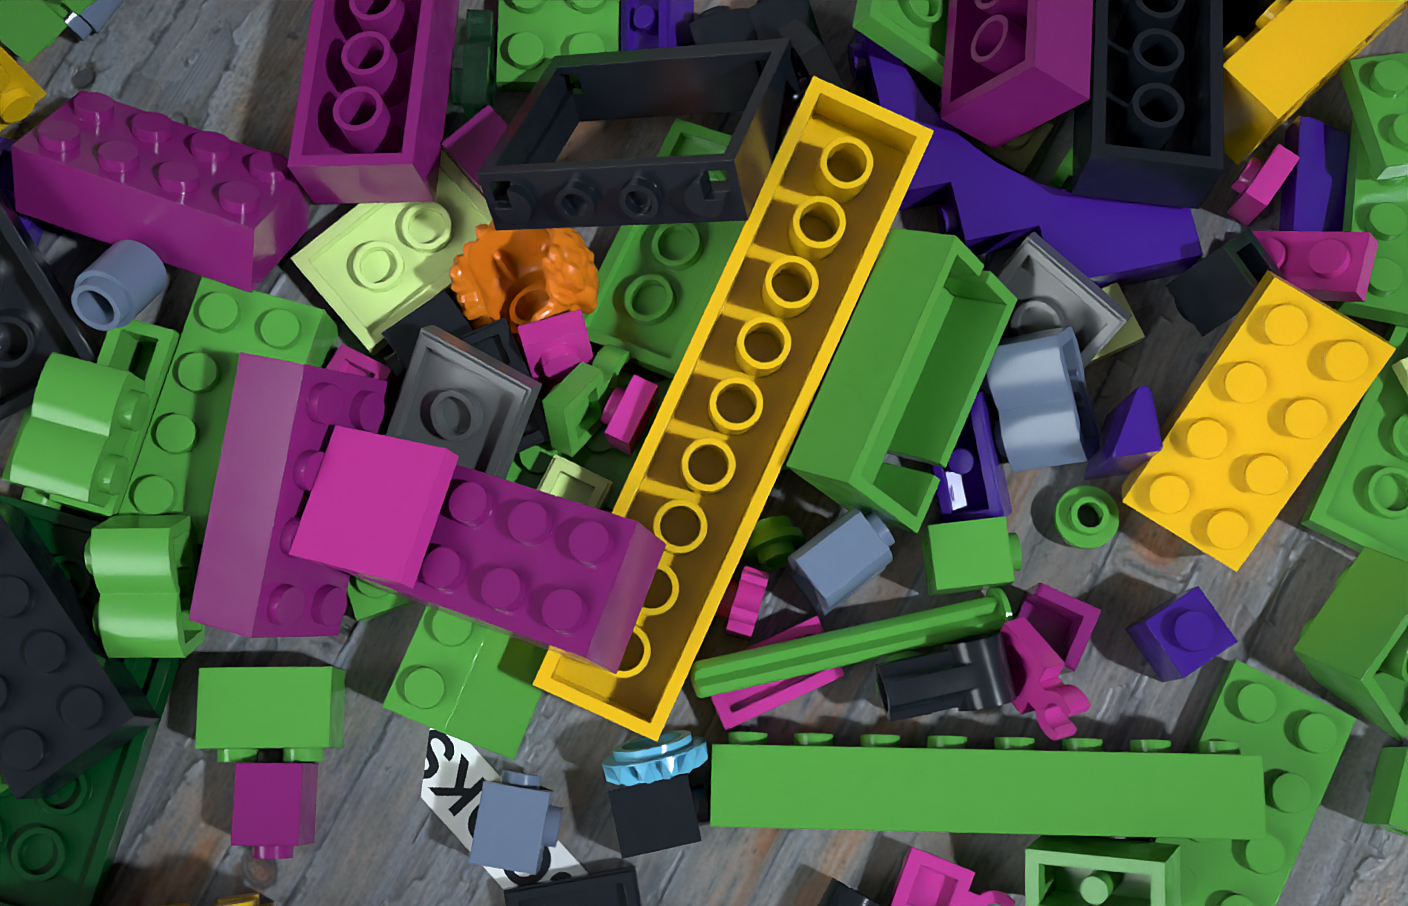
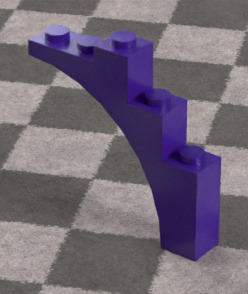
(999, 208)

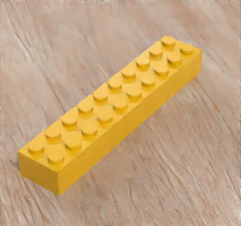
(748, 387)

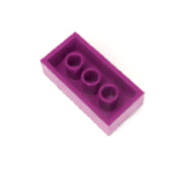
(1014, 64)
(373, 100)
(162, 184)
(264, 477)
(536, 568)

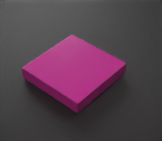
(374, 505)

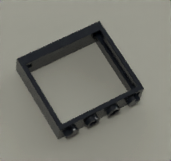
(535, 192)

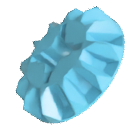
(649, 761)

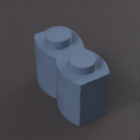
(1041, 400)
(841, 559)

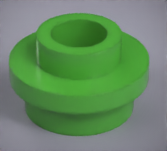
(1072, 530)
(773, 542)

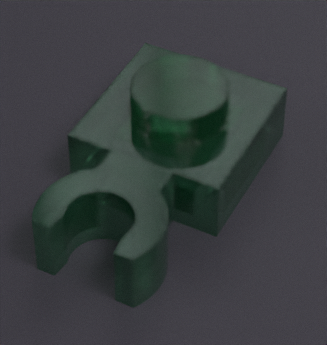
(476, 81)

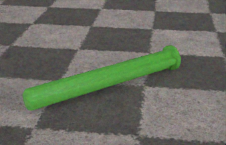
(851, 645)

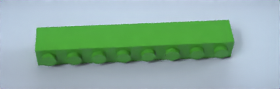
(989, 790)

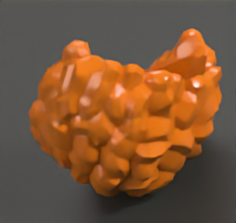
(524, 276)

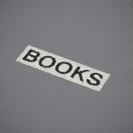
(453, 791)

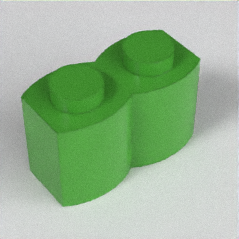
(79, 430)
(145, 585)

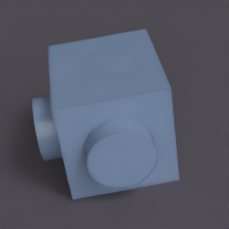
(515, 823)

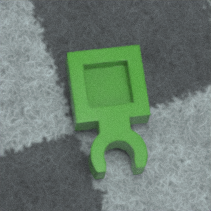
(577, 403)

